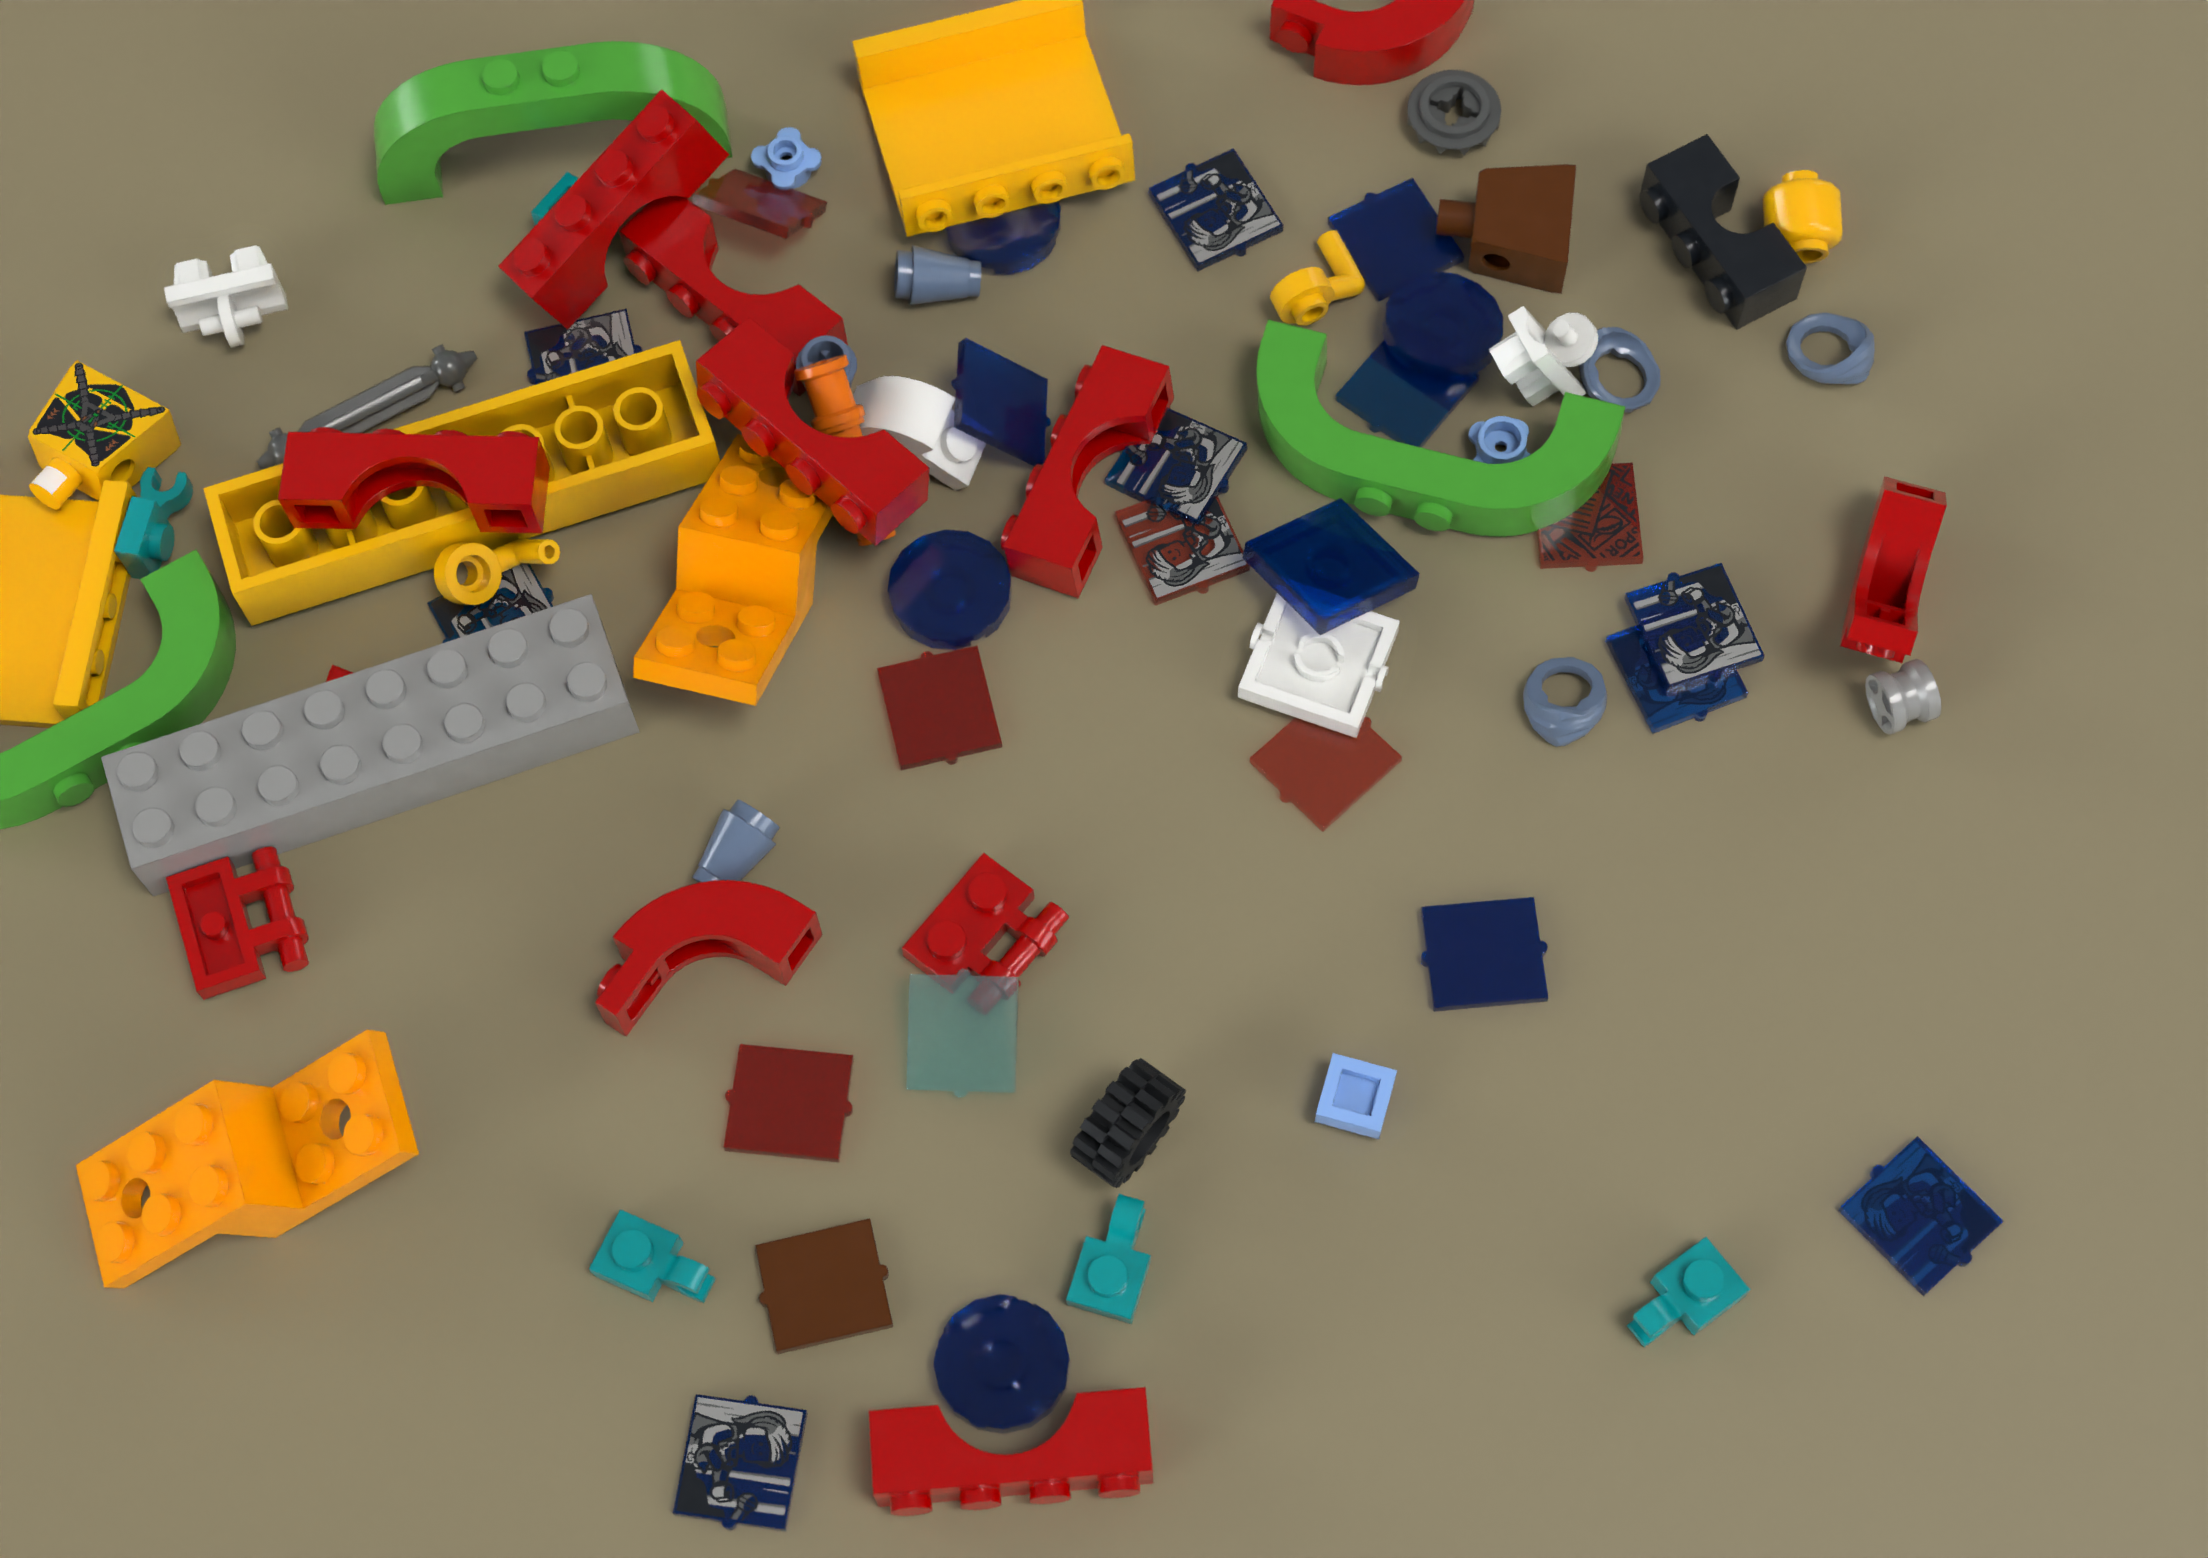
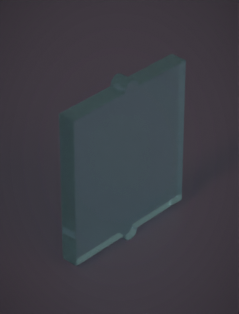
(962, 1033)

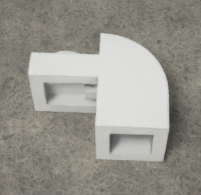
(923, 423)

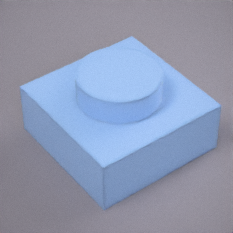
(1355, 1096)

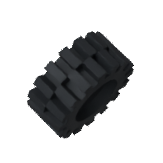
(1127, 1122)

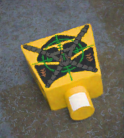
(96, 434)

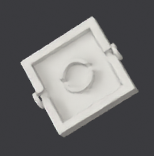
(1315, 675)

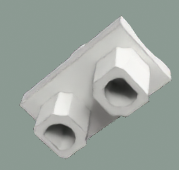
(228, 299)
(1539, 357)

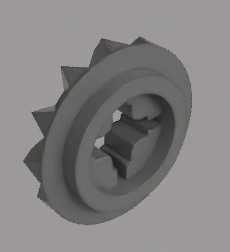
(1438, 94)

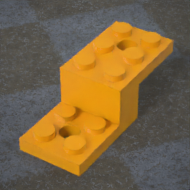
(738, 581)
(246, 1159)

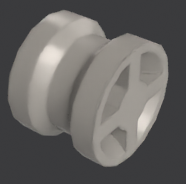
(1903, 696)

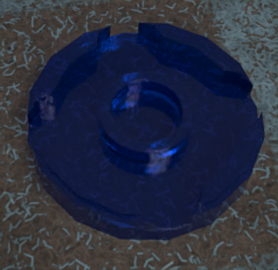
(1008, 241)
(1442, 325)
(950, 589)
(1002, 1364)

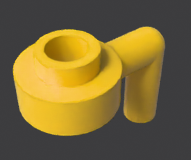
(1307, 292)
(486, 567)

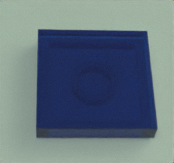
(1330, 566)

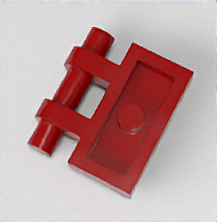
(976, 917)
(217, 926)

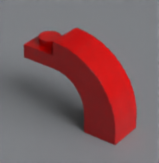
(1369, 44)
(1892, 570)
(702, 923)

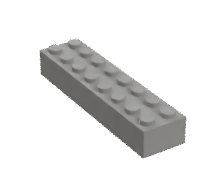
(370, 743)

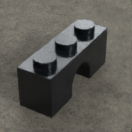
(1739, 271)

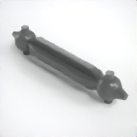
(381, 400)

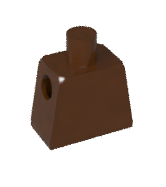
(1516, 224)

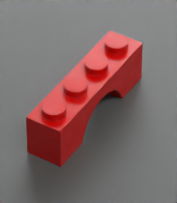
(676, 249)
(566, 251)
(1115, 406)
(339, 476)
(863, 479)
(926, 1462)

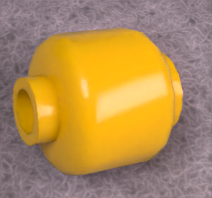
(1805, 213)

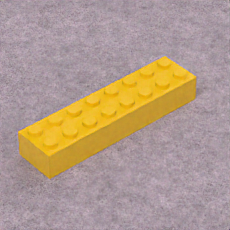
(609, 440)

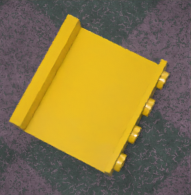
(991, 113)
(59, 603)

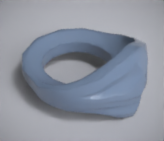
(1622, 345)
(1850, 370)
(1564, 724)

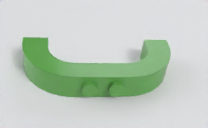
(528, 94)
(1418, 482)
(171, 695)

